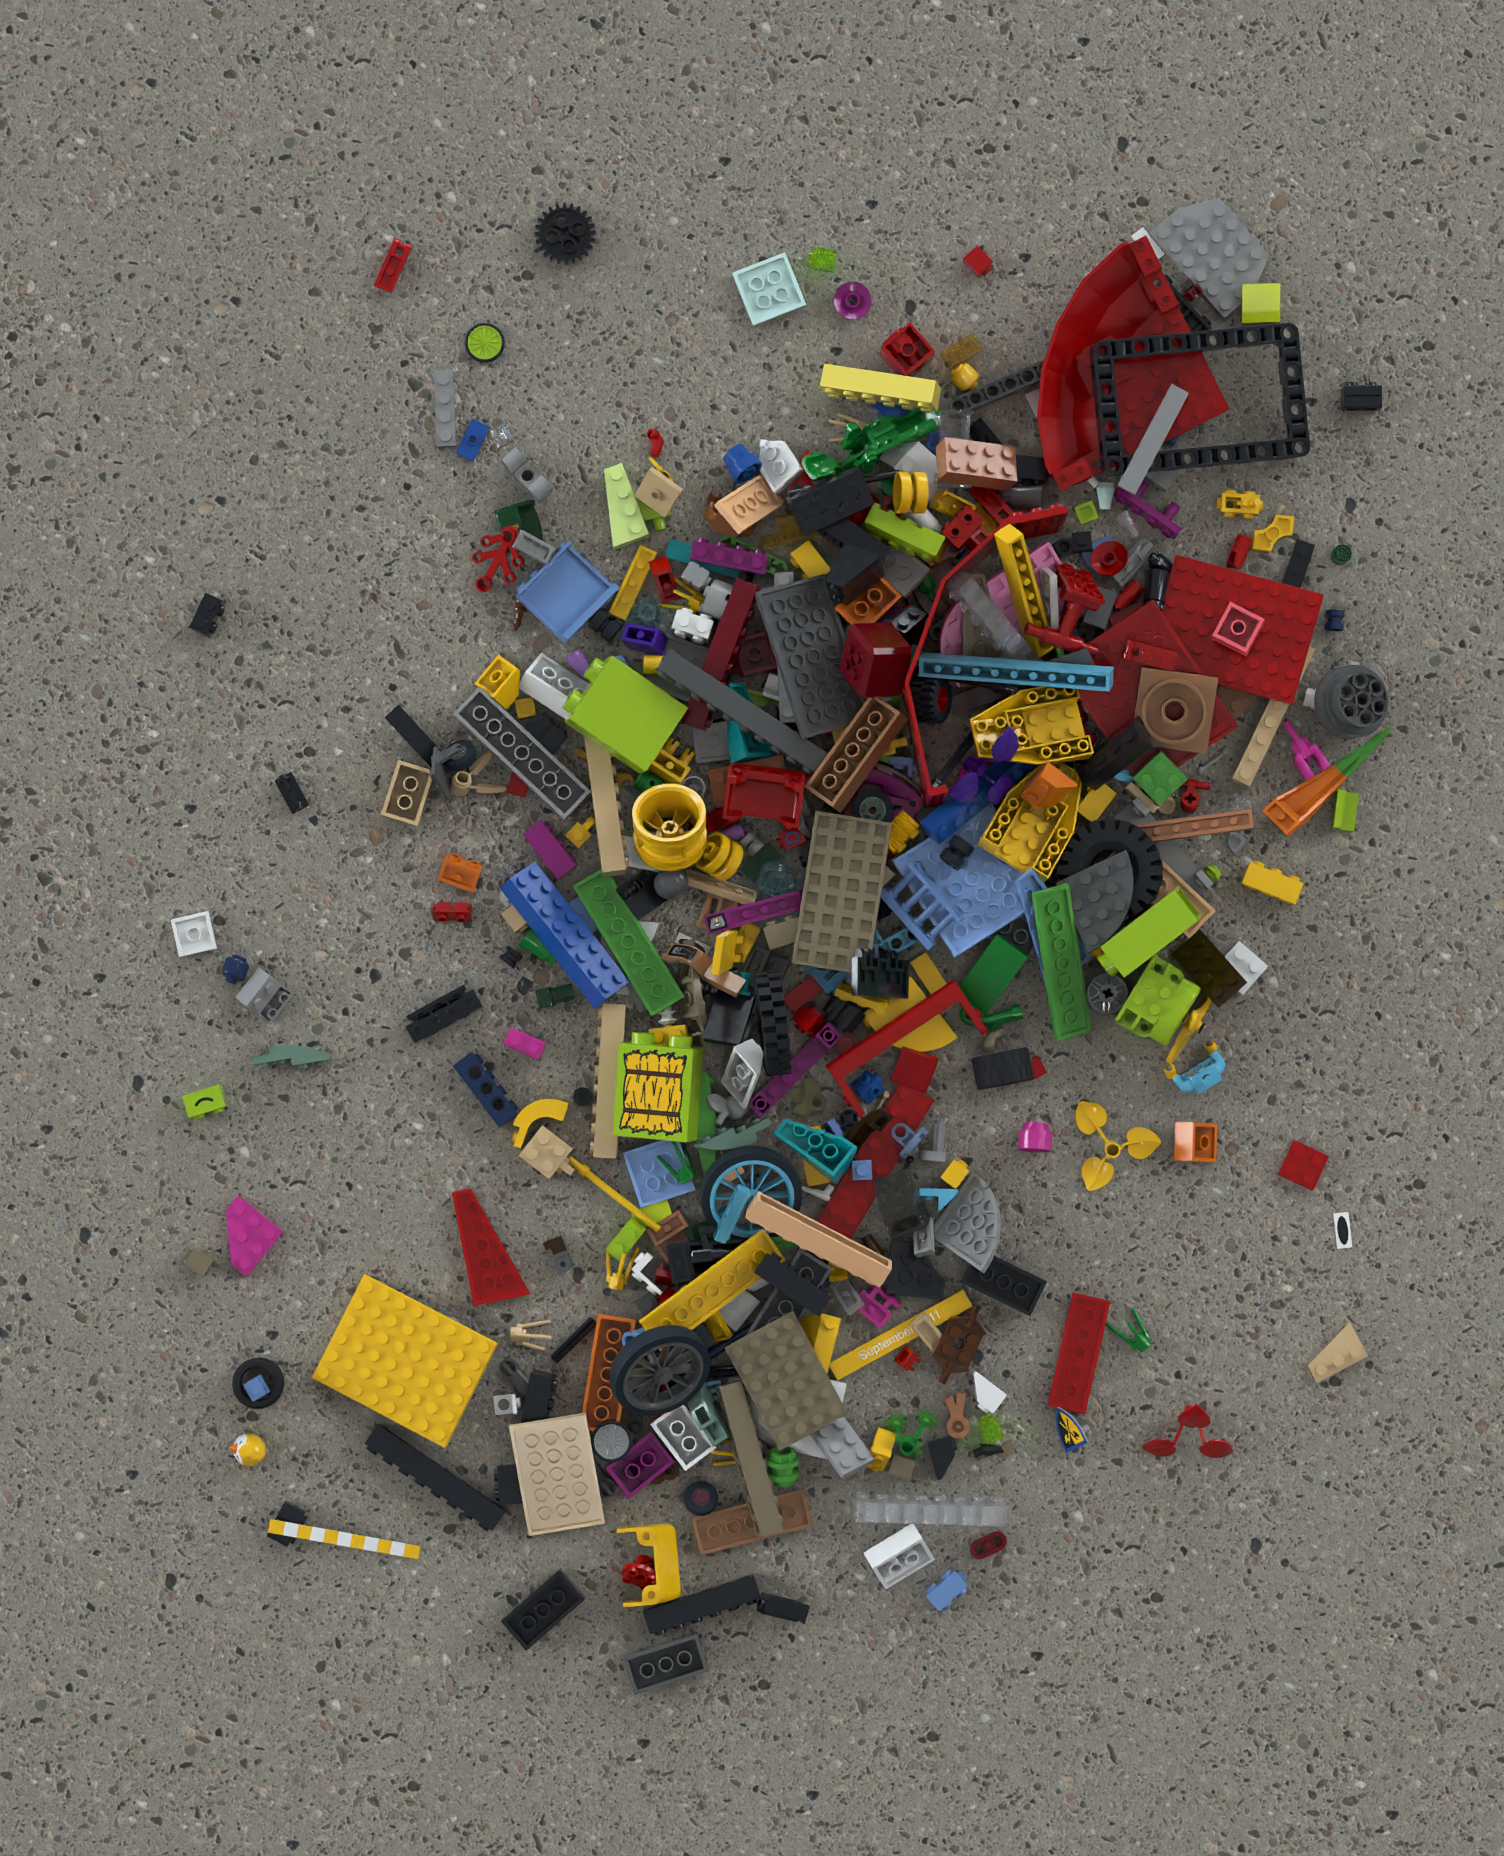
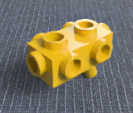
(1243, 504)

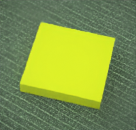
(1260, 303)

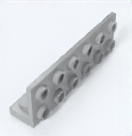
(1169, 851)

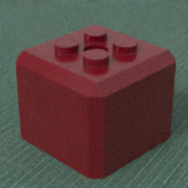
(875, 659)

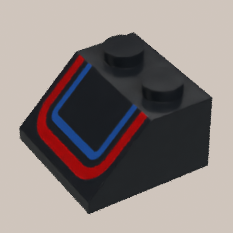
(907, 620)

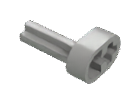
(937, 1154)

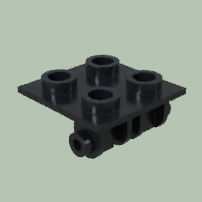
(640, 894)

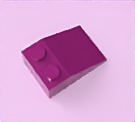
(640, 1466)

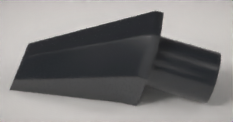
(987, 1450)

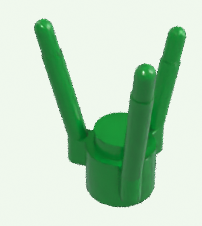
(687, 1172)
(1141, 1341)

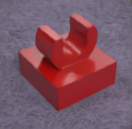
(663, 1277)
(907, 1358)

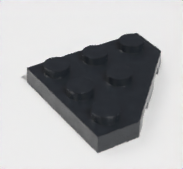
(912, 1275)

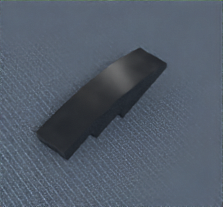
(412, 733)

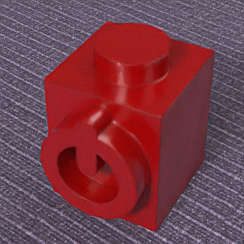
(808, 1020)

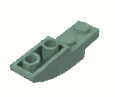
(299, 1056)
(733, 1138)
(707, 1417)

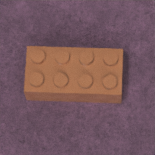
(976, 463)

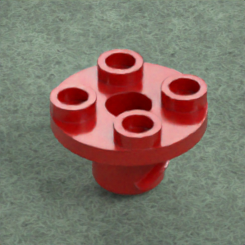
(640, 1572)

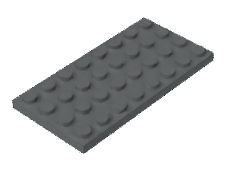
(809, 653)

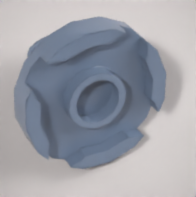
(910, 1140)

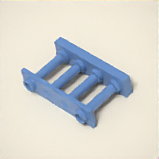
(915, 924)

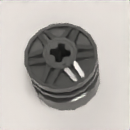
(1096, 998)

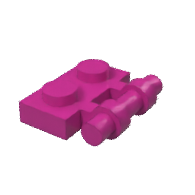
(873, 1309)

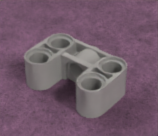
(517, 465)

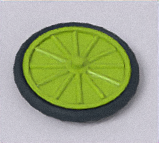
(484, 342)

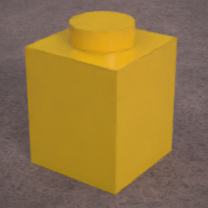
(955, 1173)

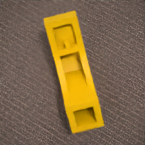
(542, 1108)

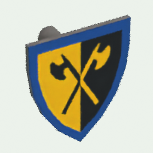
(1069, 1430)

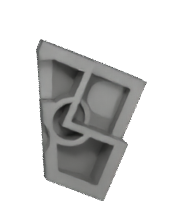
(806, 818)

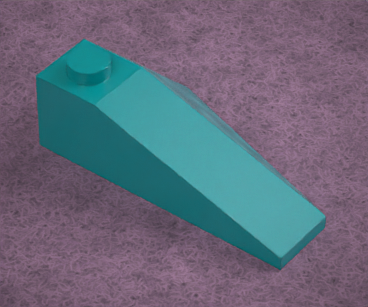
(742, 745)
(822, 1150)

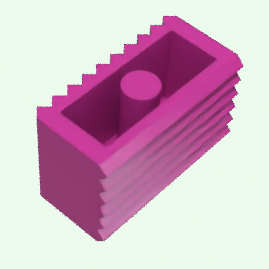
(524, 1043)

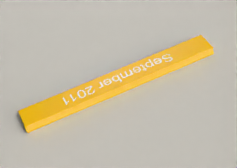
(897, 1336)

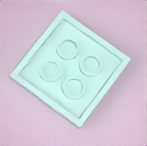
(769, 289)

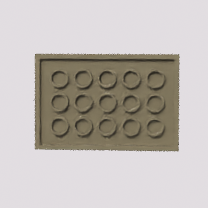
(786, 1380)

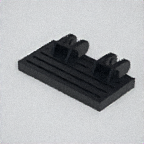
(879, 976)

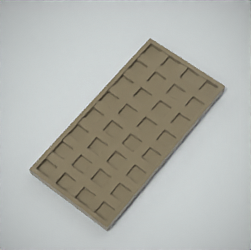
(841, 890)

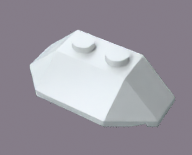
(911, 459)

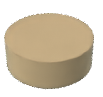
(1167, 806)

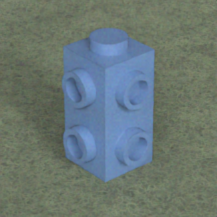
(950, 1586)

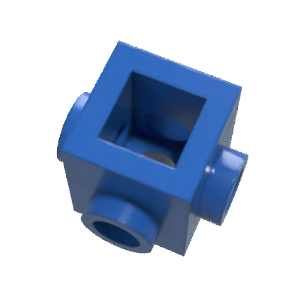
(868, 1086)

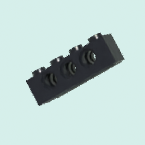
(444, 1017)

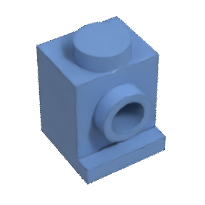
(256, 1388)

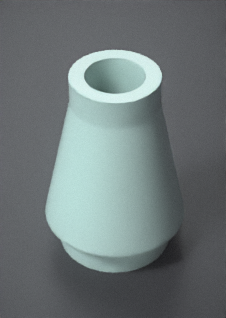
(1105, 494)

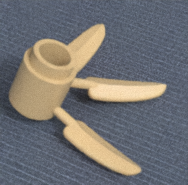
(462, 780)

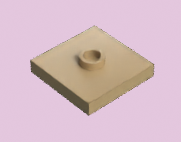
(658, 492)

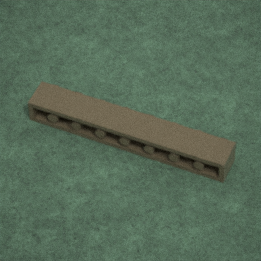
(749, 1458)

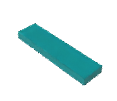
(681, 552)

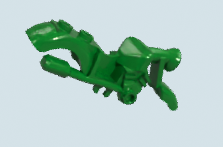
(870, 442)

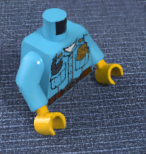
(1201, 1075)

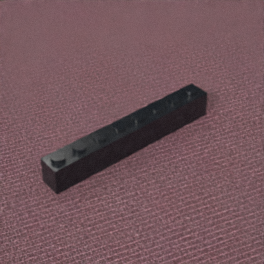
(435, 1477)

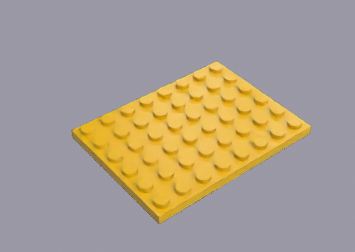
(405, 1360)

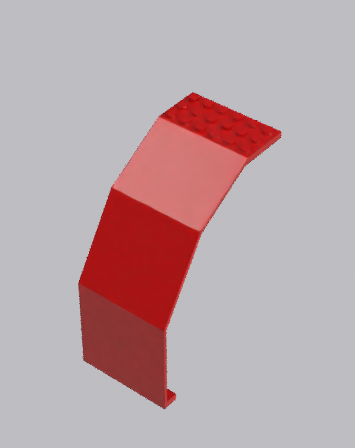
(1032, 525)

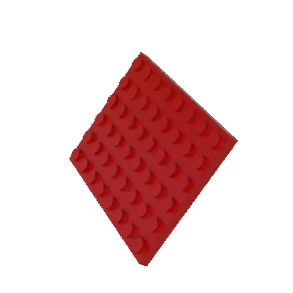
(1196, 602)
(1117, 707)

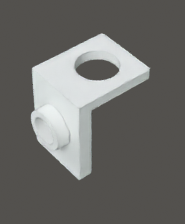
(515, 1404)

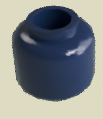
(235, 969)

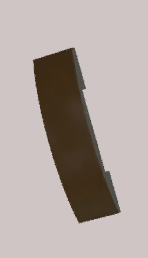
(864, 1128)

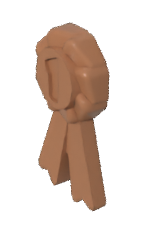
(957, 1425)

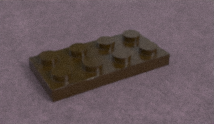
(1209, 968)

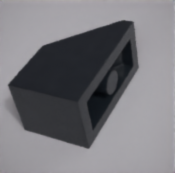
(942, 1454)

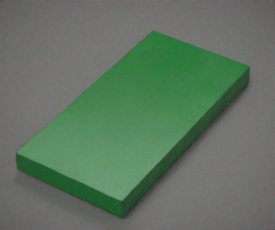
(992, 973)

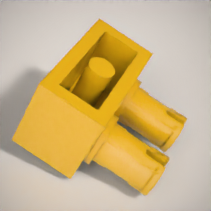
(670, 768)

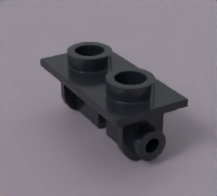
(291, 792)

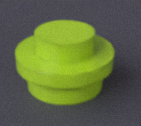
(1212, 872)

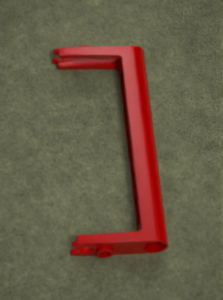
(896, 1030)

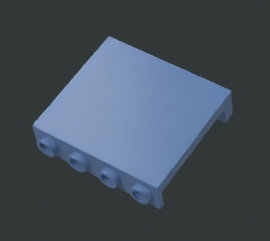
(566, 593)

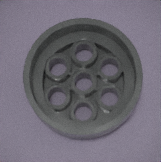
(1330, 703)

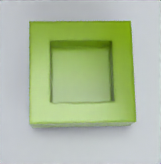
(1086, 512)

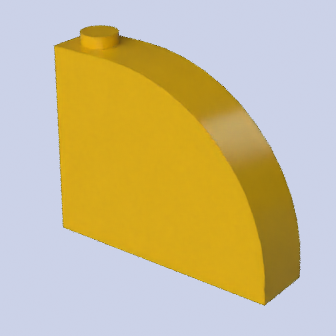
(927, 1037)

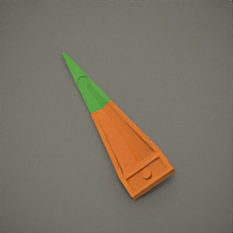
(1302, 802)

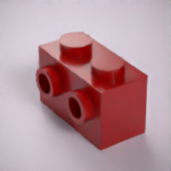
(962, 527)

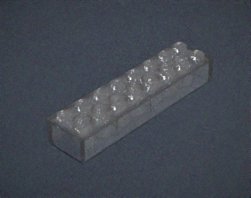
(930, 1510)

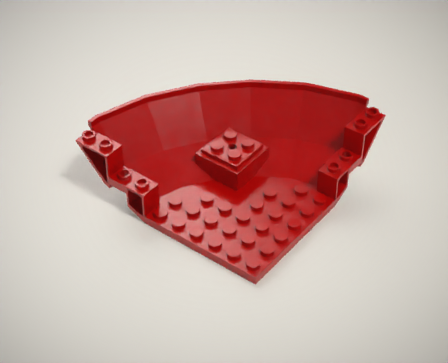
(1110, 304)

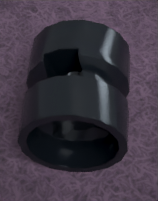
(605, 624)
(962, 849)

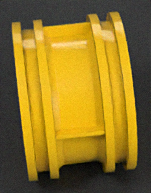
(671, 846)

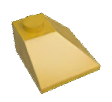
(500, 681)

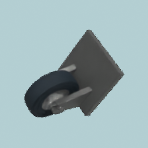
(447, 762)

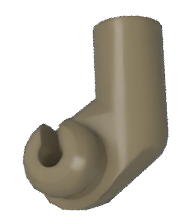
(991, 1039)

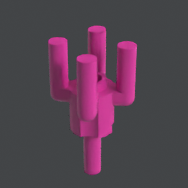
(1305, 752)

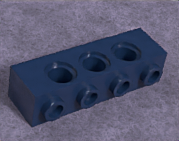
(464, 1068)

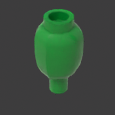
(927, 587)

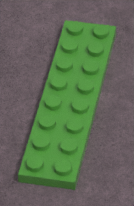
(628, 943)
(1061, 961)

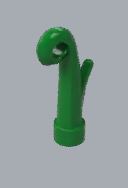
(995, 1019)

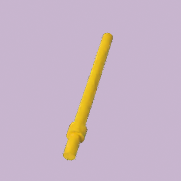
(584, 1171)

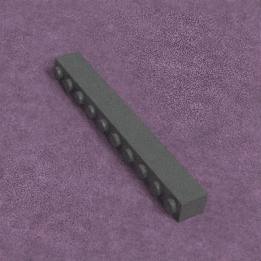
(741, 711)

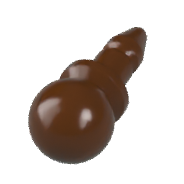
(519, 614)

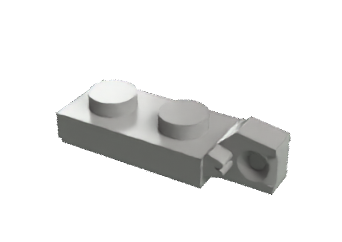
(1136, 558)

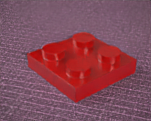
(1303, 1165)

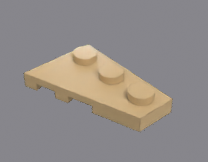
(1338, 1354)

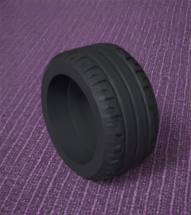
(238, 1388)

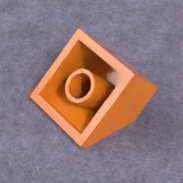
(1047, 787)
(1195, 1142)

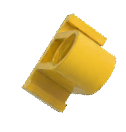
(881, 1448)

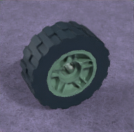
(873, 798)

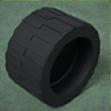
(1002, 1068)

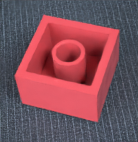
(1238, 629)

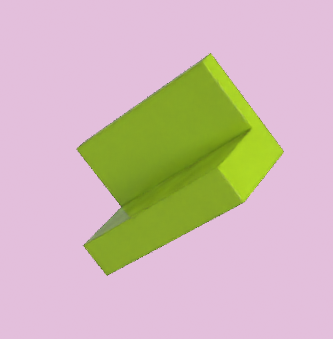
(1344, 810)

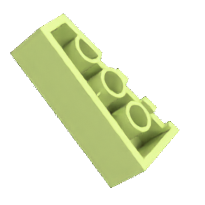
(624, 512)

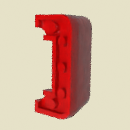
(764, 794)

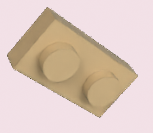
(1135, 791)

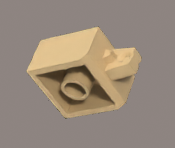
(547, 1153)

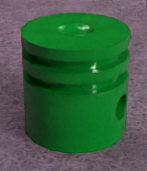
(645, 780)

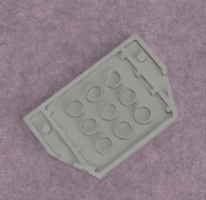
(1212, 252)

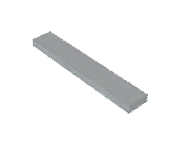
(1153, 439)

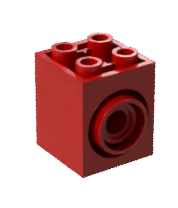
(906, 351)

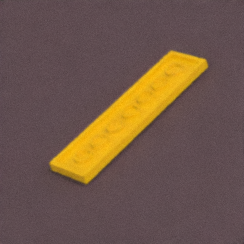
(714, 1286)

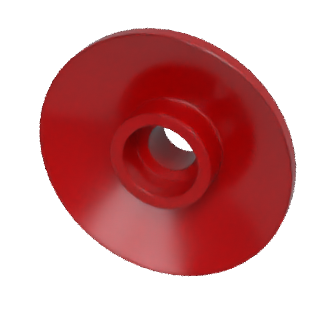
(1104, 553)

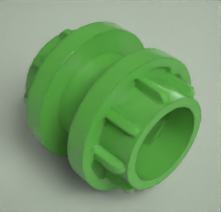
(782, 1466)

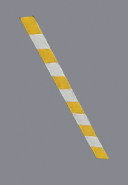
(344, 1539)

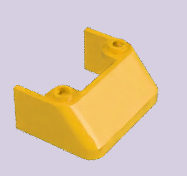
(664, 1542)

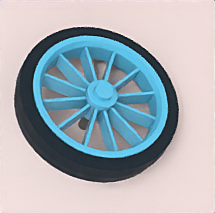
(748, 1156)

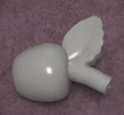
(726, 1107)

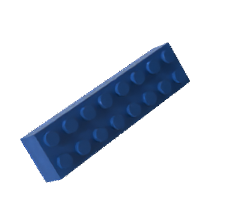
(564, 934)

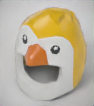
(249, 1449)

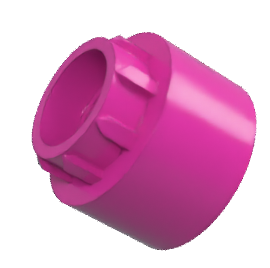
(1035, 1137)

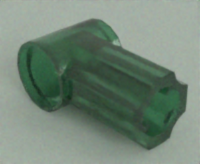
(551, 996)

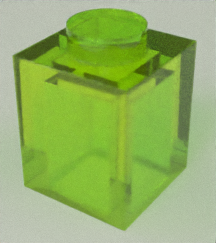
(822, 259)
(990, 1428)

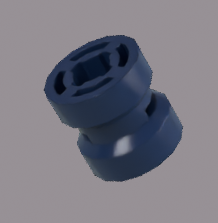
(1334, 618)

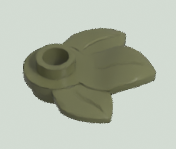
(804, 1098)

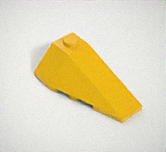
(822, 1335)

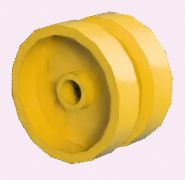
(910, 492)
(720, 857)

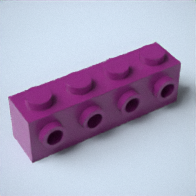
(730, 558)

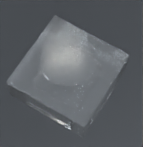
(502, 435)

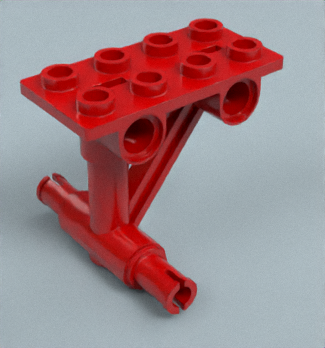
(1078, 593)

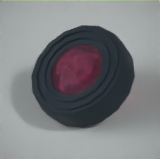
(700, 1498)

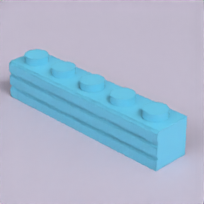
(731, 1214)

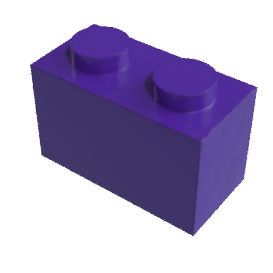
(644, 639)

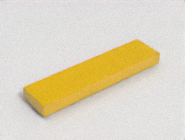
(632, 583)

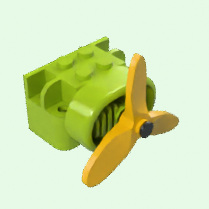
(1160, 1006)

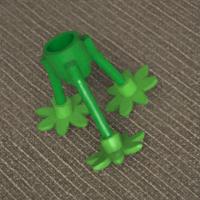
(908, 1444)

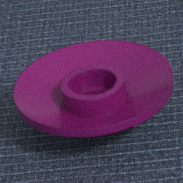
(854, 291)

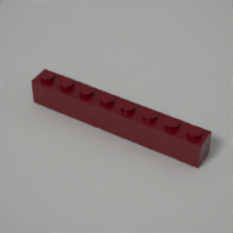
(724, 647)

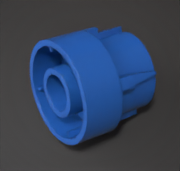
(742, 463)

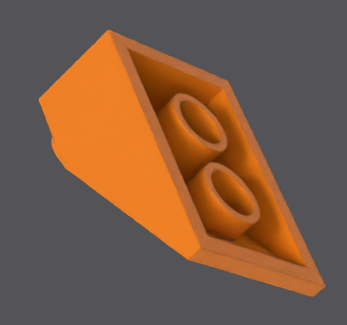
(871, 604)

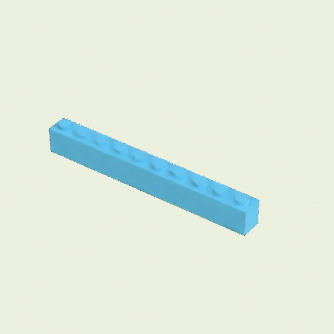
(1016, 671)

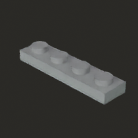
(445, 408)

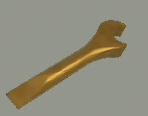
(619, 778)

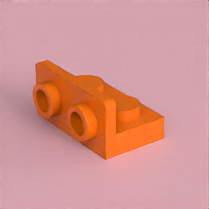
(460, 872)

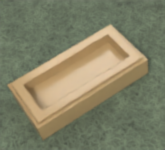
(926, 1331)

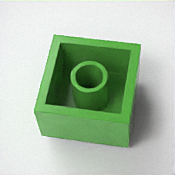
(1159, 777)

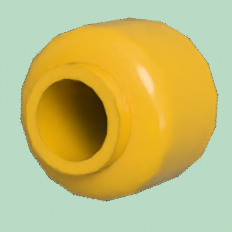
(964, 377)

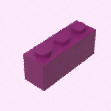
(550, 849)

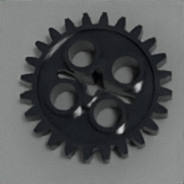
(556, 248)

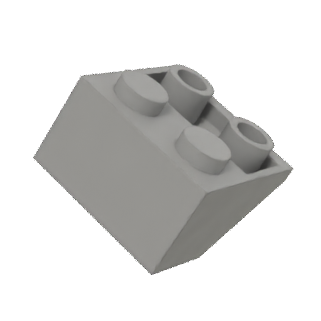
(264, 995)

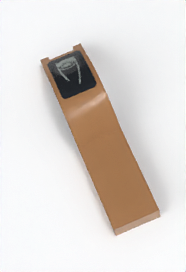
(702, 963)

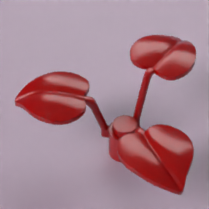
(1192, 1417)

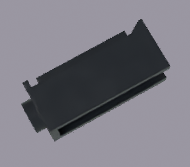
(782, 1607)

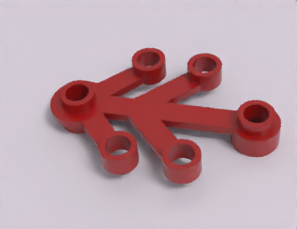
(499, 557)

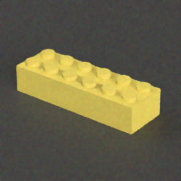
(880, 387)

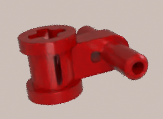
(1190, 794)

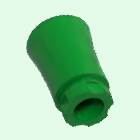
(534, 945)

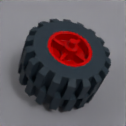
(931, 699)

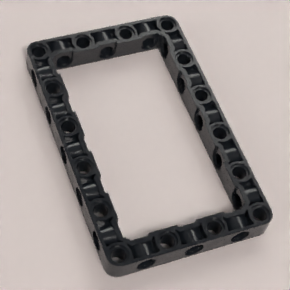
(1293, 394)

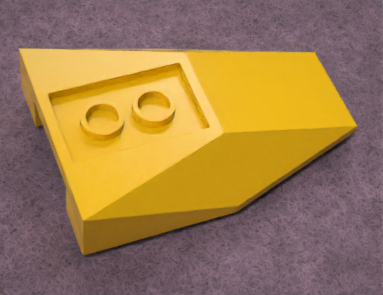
(1044, 722)
(1030, 834)

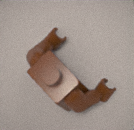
(719, 523)

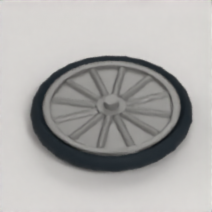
(611, 1441)

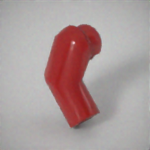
(656, 440)

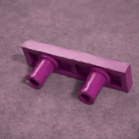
(1152, 516)

